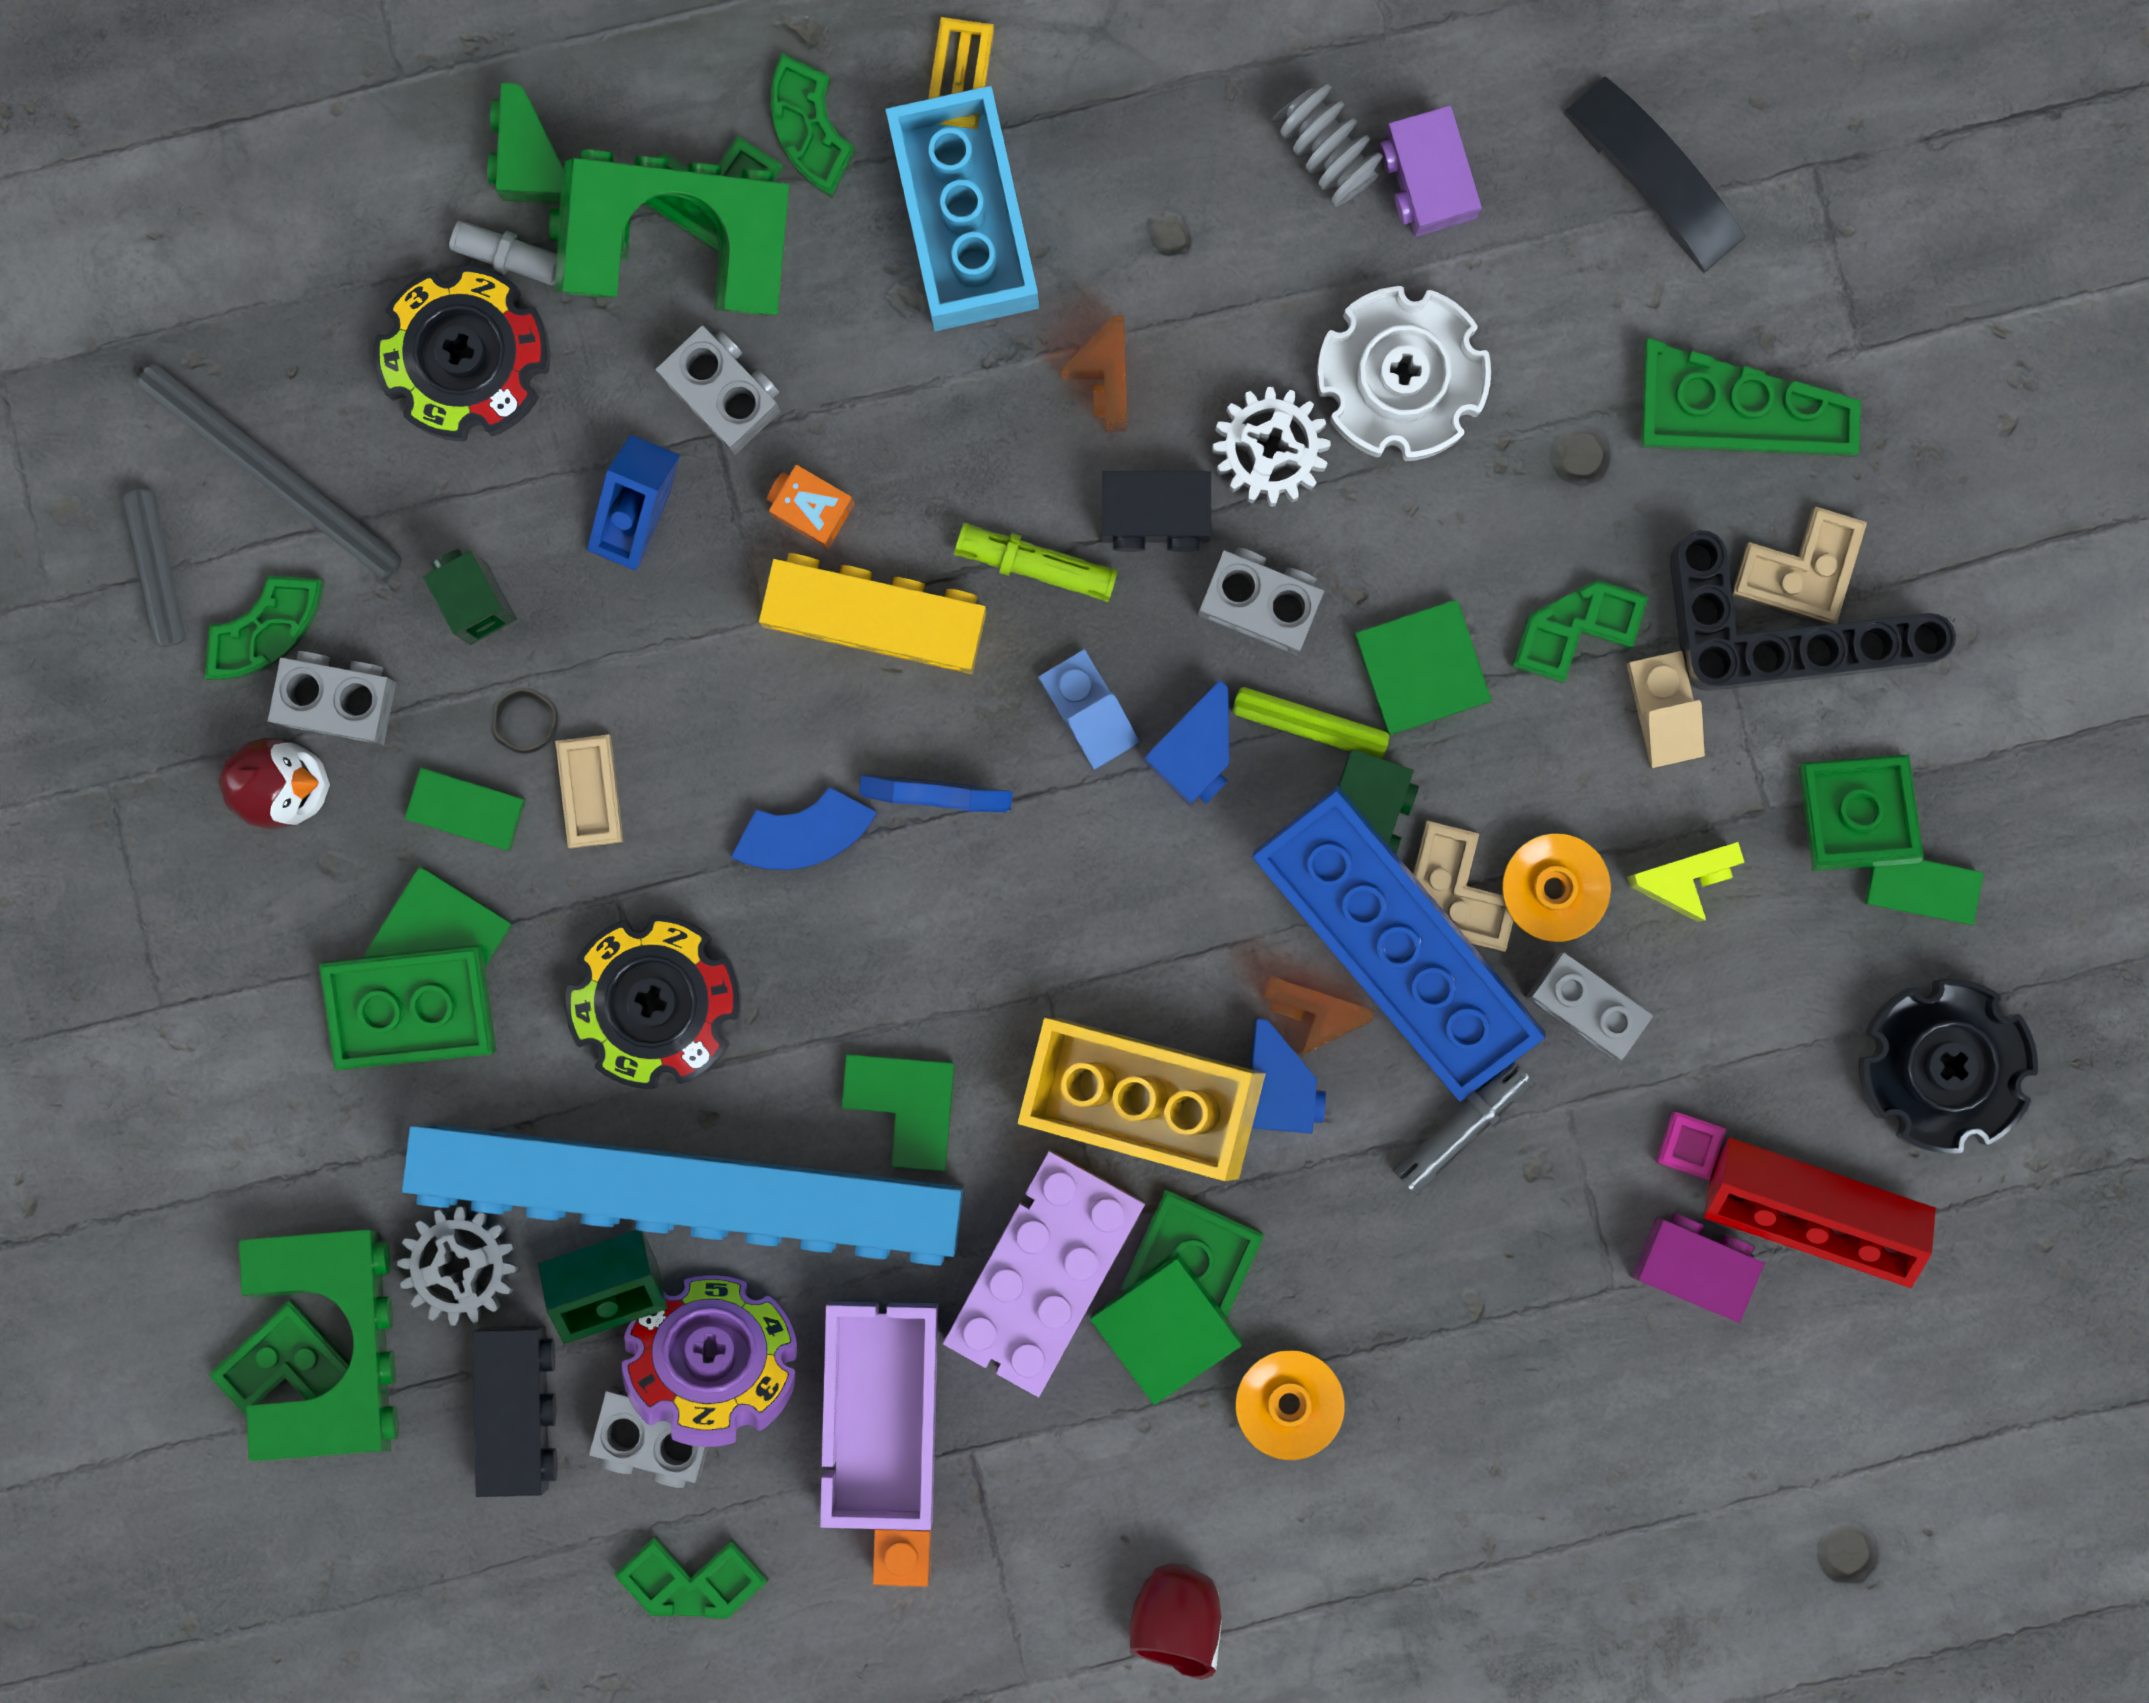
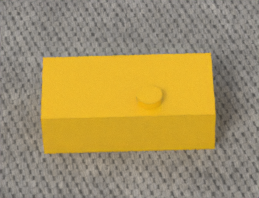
(1141, 1099)

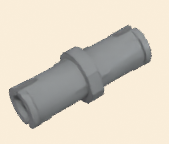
(504, 252)

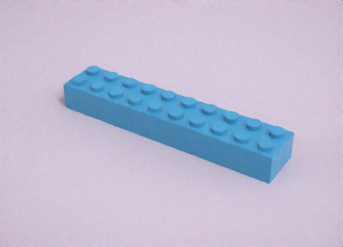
(684, 1190)

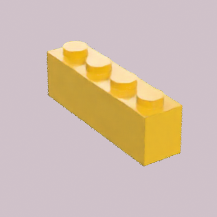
(873, 615)

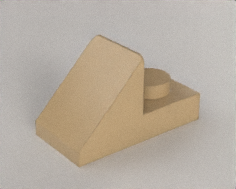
(1667, 709)

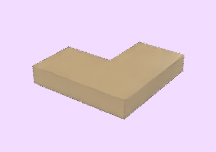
(1813, 581)
(1444, 870)

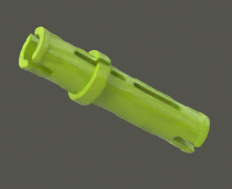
(1036, 562)

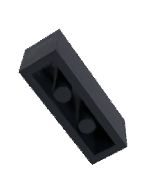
(513, 1411)

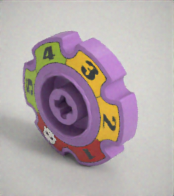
(710, 1400)

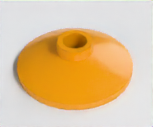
(1583, 882)
(1310, 1425)

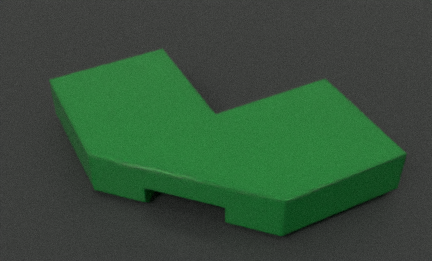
(1593, 610)
(668, 1588)

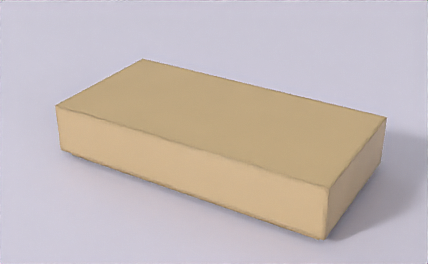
(589, 791)

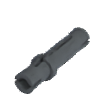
(1464, 1127)

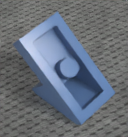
(1089, 709)

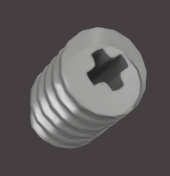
(1329, 143)

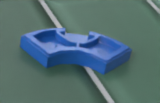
(935, 793)
(804, 837)

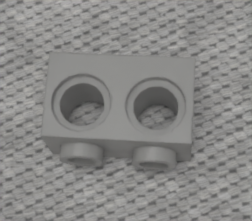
(711, 396)
(1256, 615)
(330, 710)
(1589, 1006)
(648, 1452)

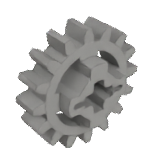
(450, 1240)

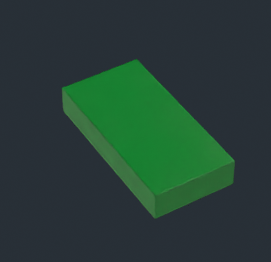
(465, 809)
(1926, 890)

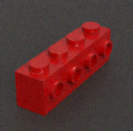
(1820, 1213)

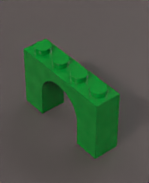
(743, 211)
(356, 1411)

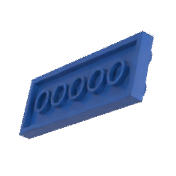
(1398, 943)

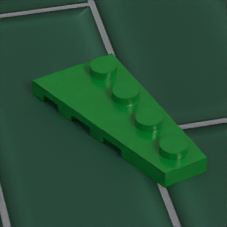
(1730, 408)

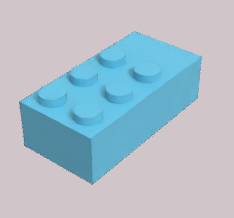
(963, 209)

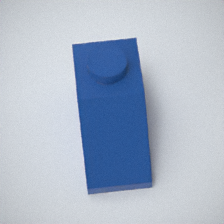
(632, 501)
(1196, 749)
(1289, 1089)

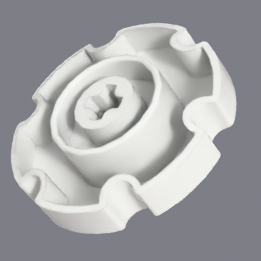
(1436, 346)

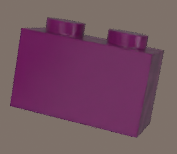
(1698, 1268)

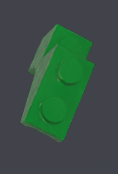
(526, 161)

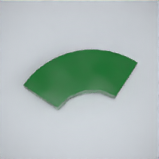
(804, 125)
(266, 631)

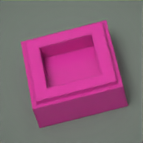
(1691, 1145)

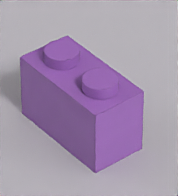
(1430, 171)

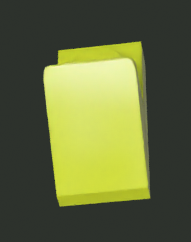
(1674, 883)

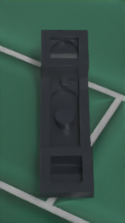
(1658, 171)

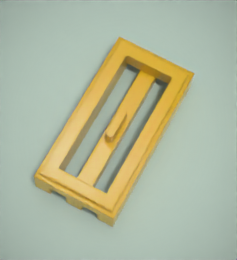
(966, 28)

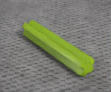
(1309, 722)

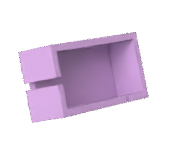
(1044, 1273)
(879, 1415)

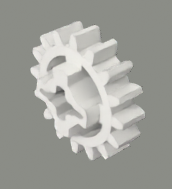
(1296, 453)

